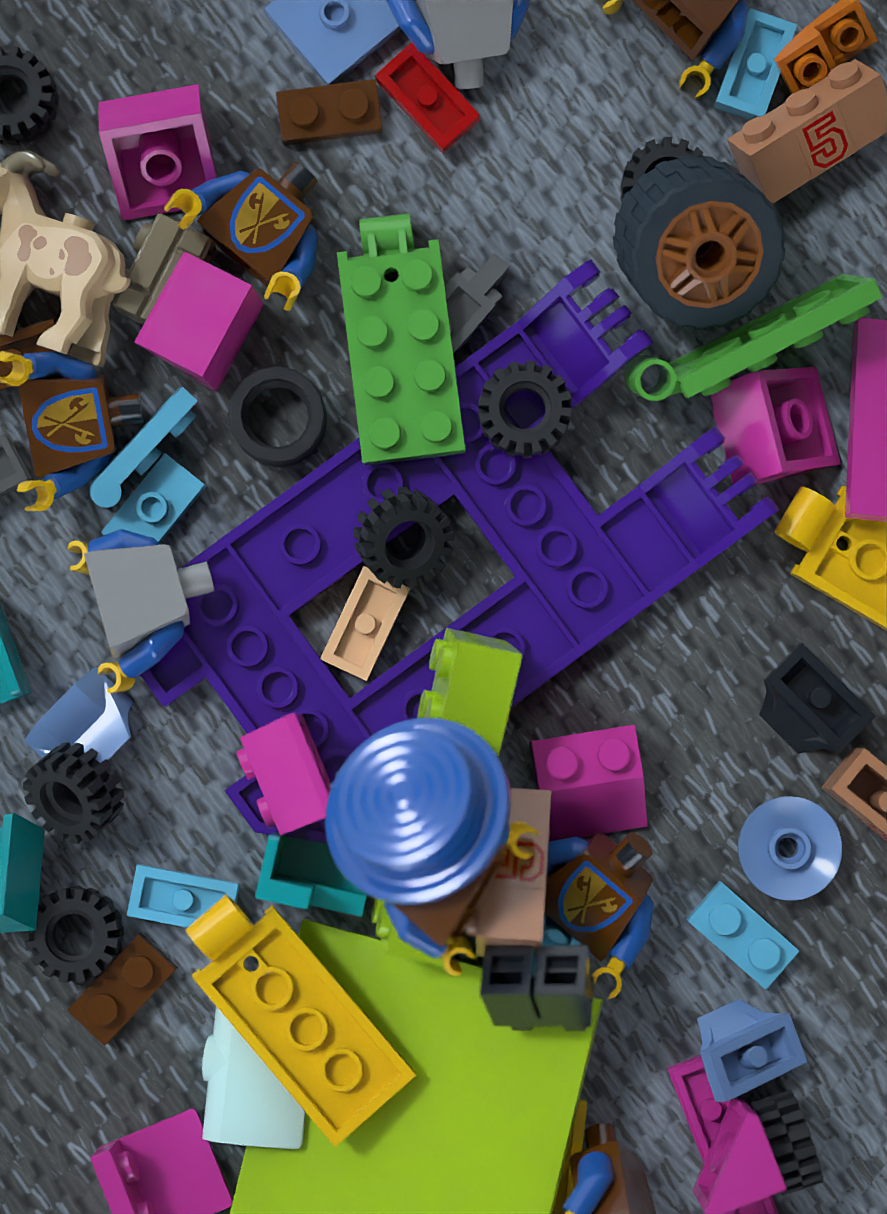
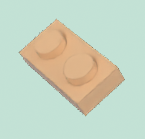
(364, 625)

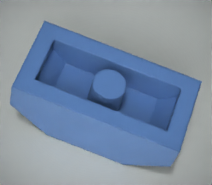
(85, 716)
(746, 1048)

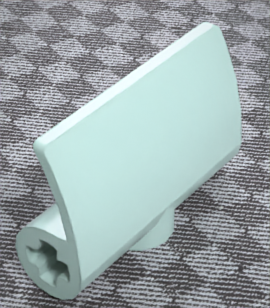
(244, 1096)

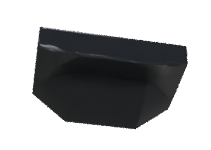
(811, 704)

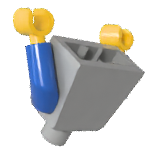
(460, 32)
(138, 599)

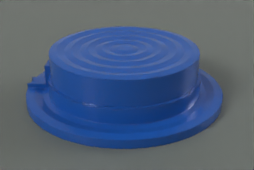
(417, 811)

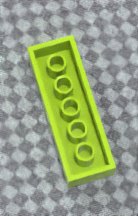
(472, 689)

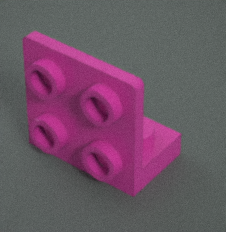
(163, 1170)

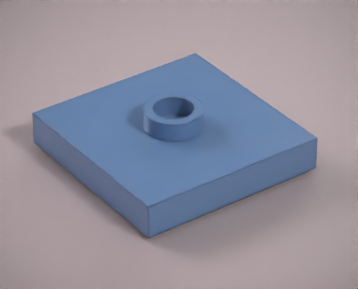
(333, 33)

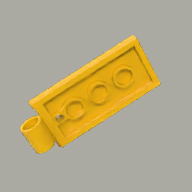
(851, 576)
(297, 1018)

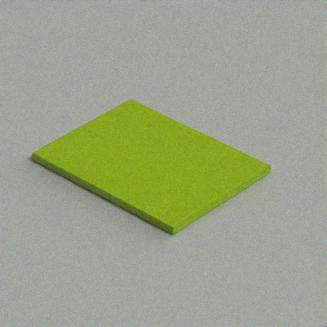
(466, 1135)

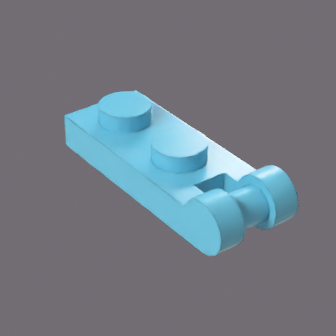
(141, 449)

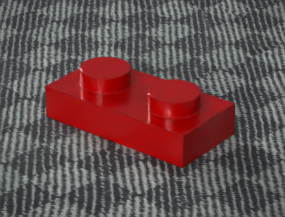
(427, 98)

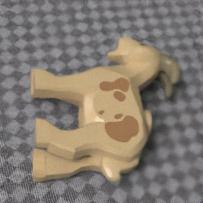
(58, 259)

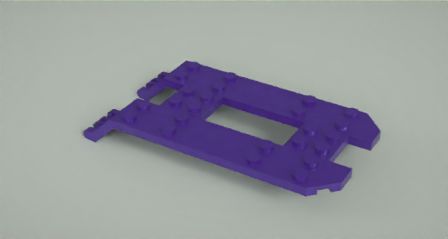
(570, 567)

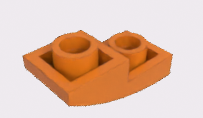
(825, 44)

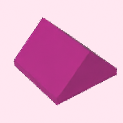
(200, 320)
(738, 1163)

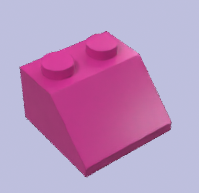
(155, 148)
(776, 424)
(288, 773)
(592, 781)

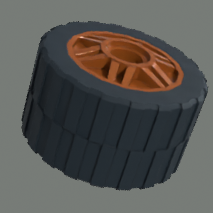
(698, 242)

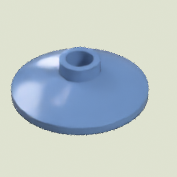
(816, 852)

